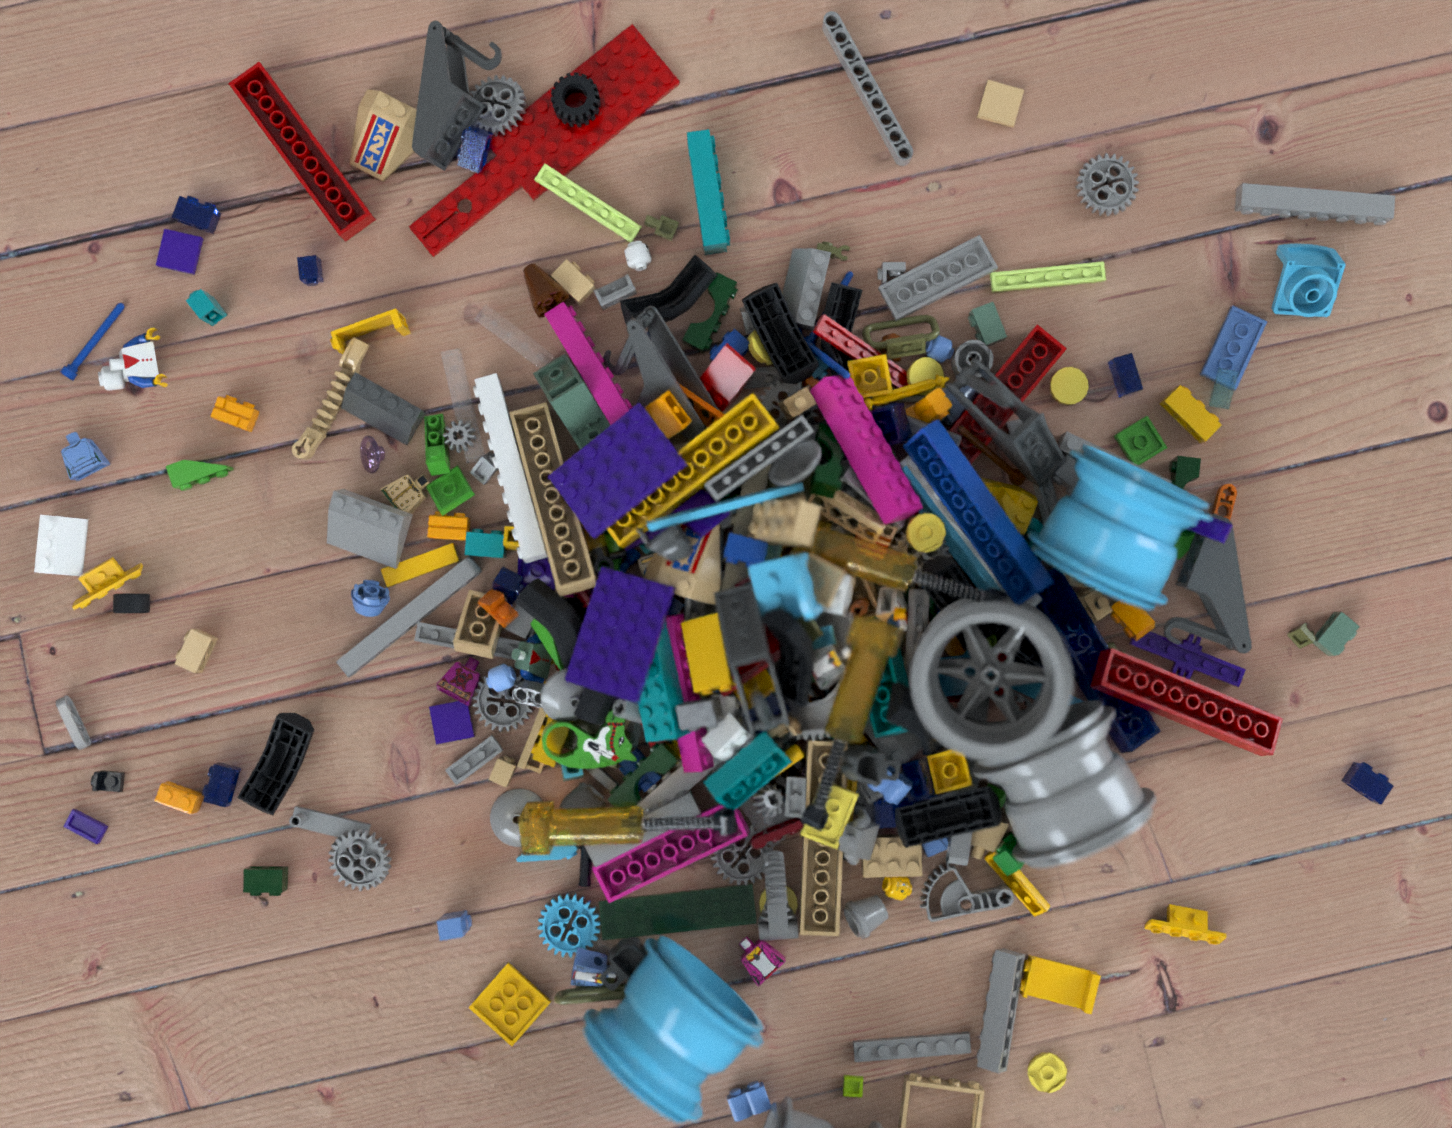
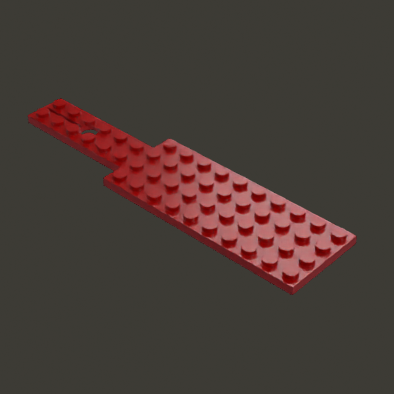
(628, 83)

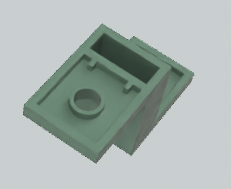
(571, 400)

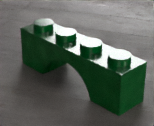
(699, 334)
(1182, 471)
(826, 477)
(660, 760)

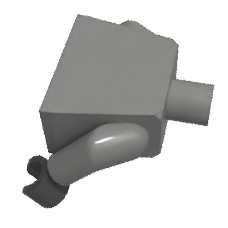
(858, 837)

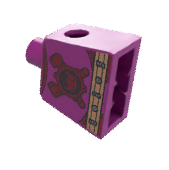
(460, 681)

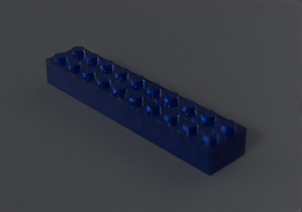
(1083, 645)

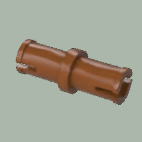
(860, 606)

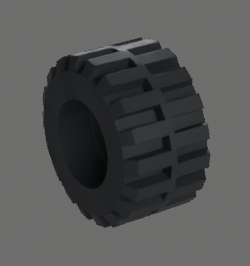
(572, 85)

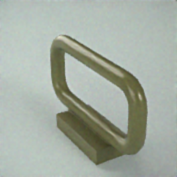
(904, 345)
(588, 994)

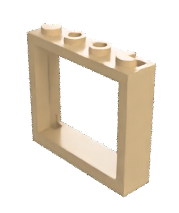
(951, 1084)

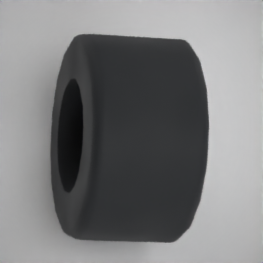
(131, 603)

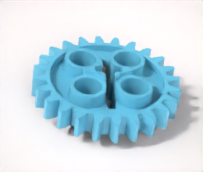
(553, 917)

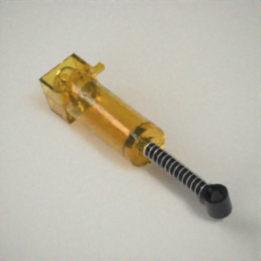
(884, 565)
(870, 649)
(549, 827)

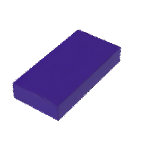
(85, 826)

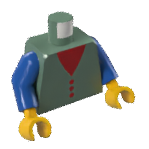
(532, 659)

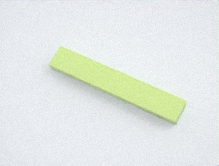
(587, 203)
(1047, 277)

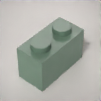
(987, 324)
(1335, 634)

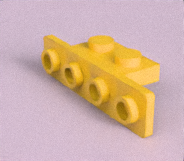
(104, 578)
(1186, 923)

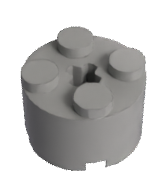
(968, 350)

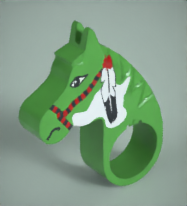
(593, 751)

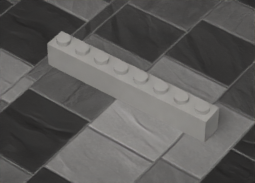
(1314, 203)

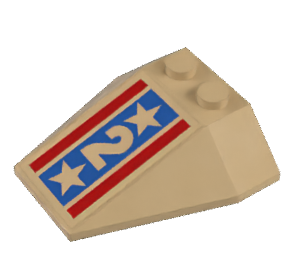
(382, 134)
(693, 576)

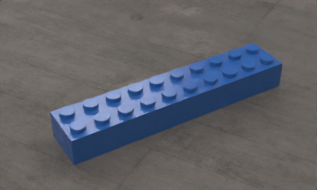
(977, 513)

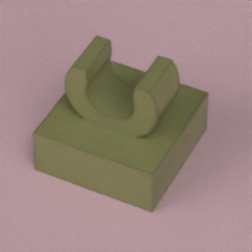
(1301, 636)

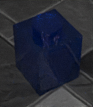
(310, 270)

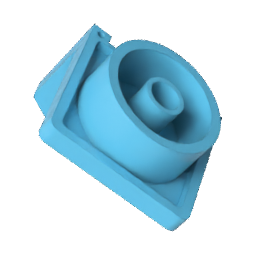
(1307, 280)
(785, 585)

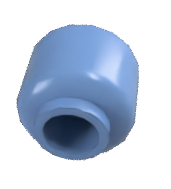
(939, 349)

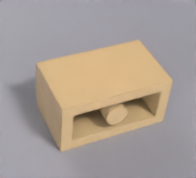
(575, 283)
(195, 651)

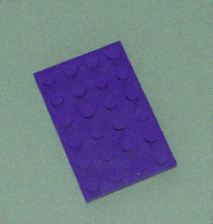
(617, 470)
(620, 634)

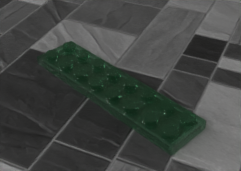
(677, 912)

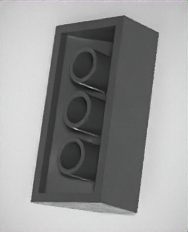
(382, 409)

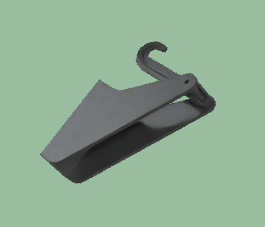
(444, 95)
(661, 366)
(1031, 445)
(1215, 575)
(748, 642)

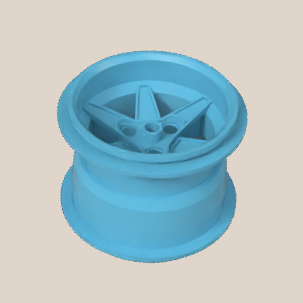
(1118, 528)
(672, 1030)

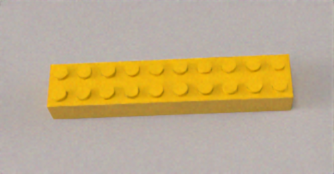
(705, 458)

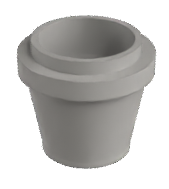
(865, 915)

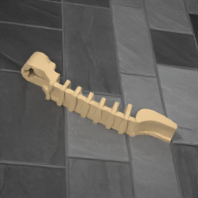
(317, 433)

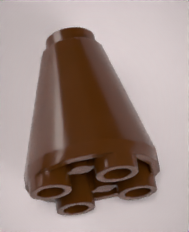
(543, 290)

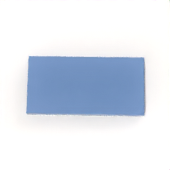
(1234, 344)

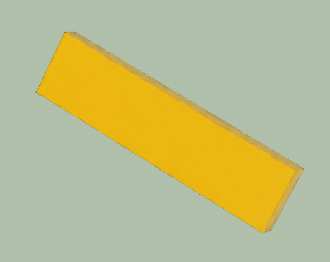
(420, 565)

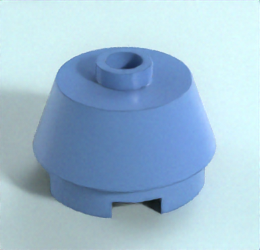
(369, 598)

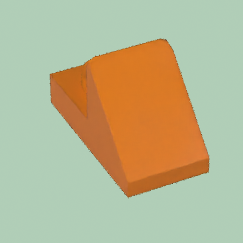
(498, 608)

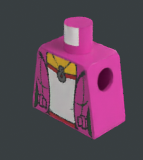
(760, 959)

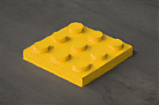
(510, 1004)

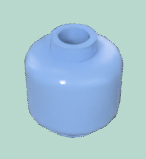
(501, 677)

